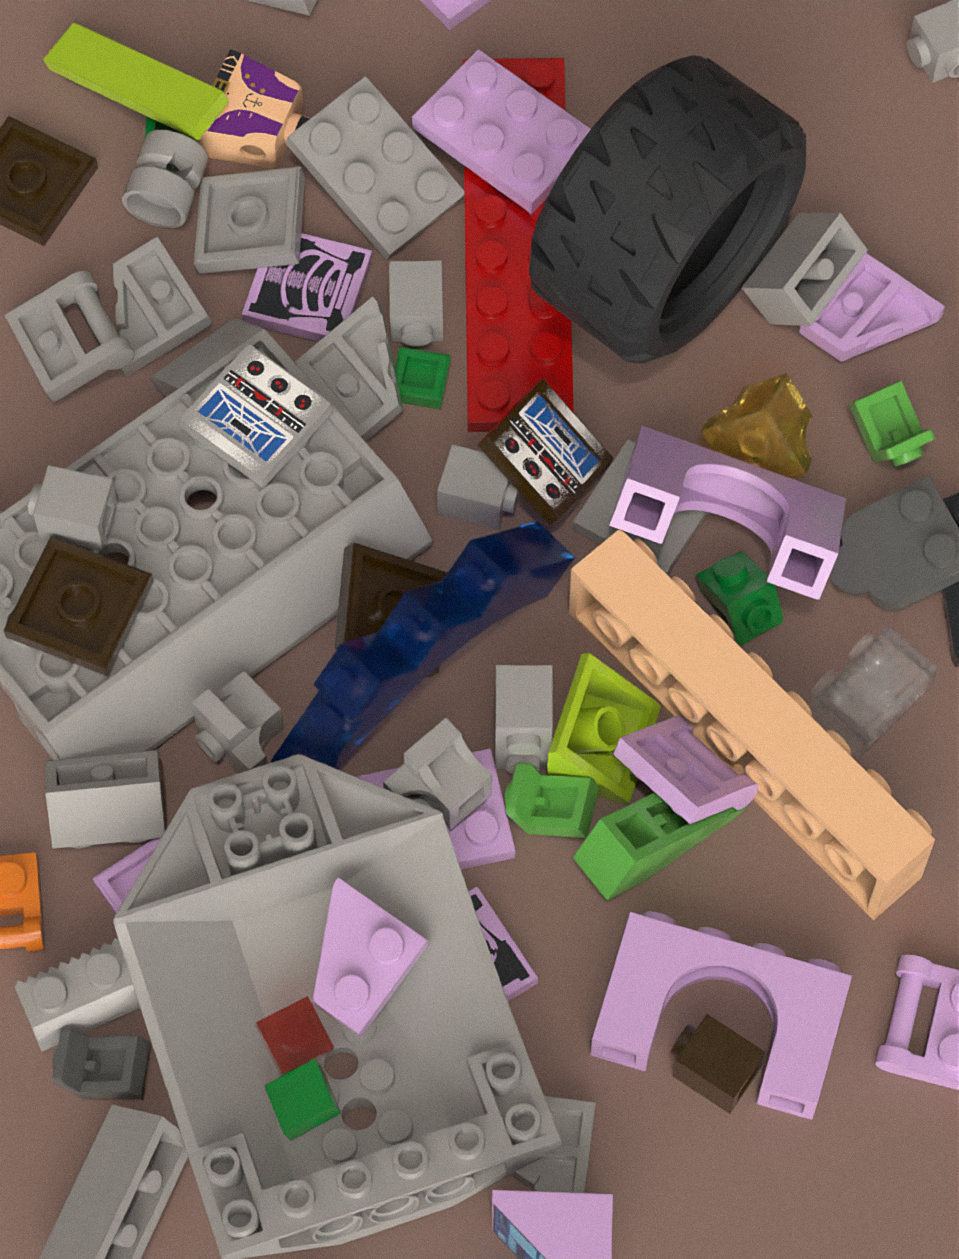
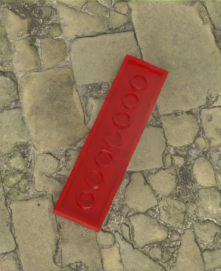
(509, 328)

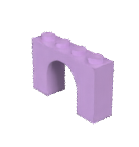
(791, 517)
(664, 958)

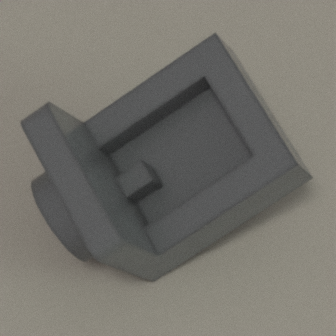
(100, 1065)

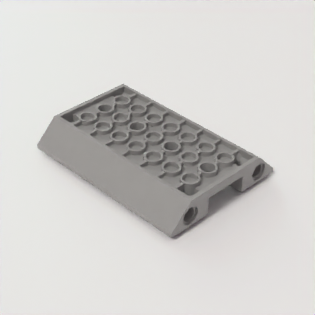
(228, 579)

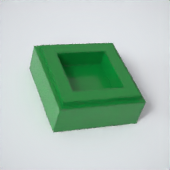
(422, 377)
(302, 1099)

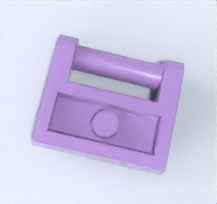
(684, 770)
(941, 1053)

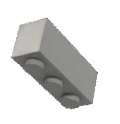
(119, 1189)

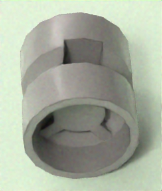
(165, 179)

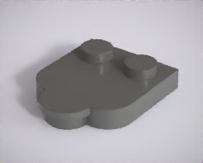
(899, 548)

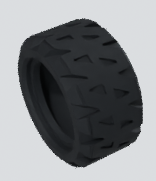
(667, 208)

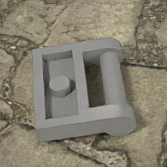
(53, 343)

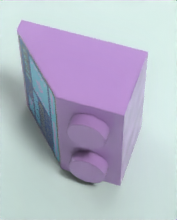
(553, 1224)

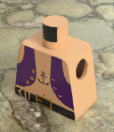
(259, 114)

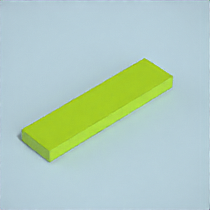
(136, 81)

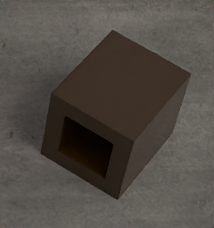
(716, 1062)

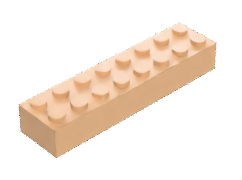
(750, 722)

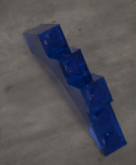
(424, 629)

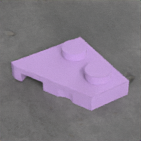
(871, 311)
(362, 958)

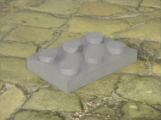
(375, 168)

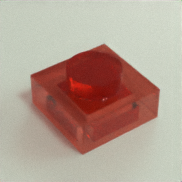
(294, 1036)

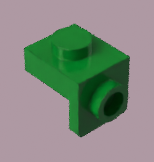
(742, 595)

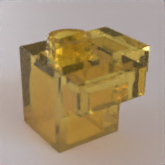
(764, 427)

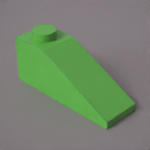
(641, 842)

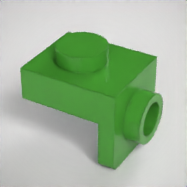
(890, 425)
(550, 803)

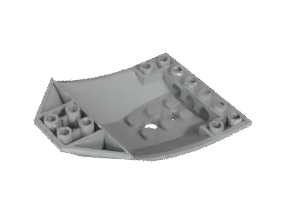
(235, 930)

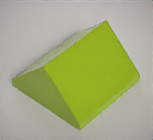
(593, 719)

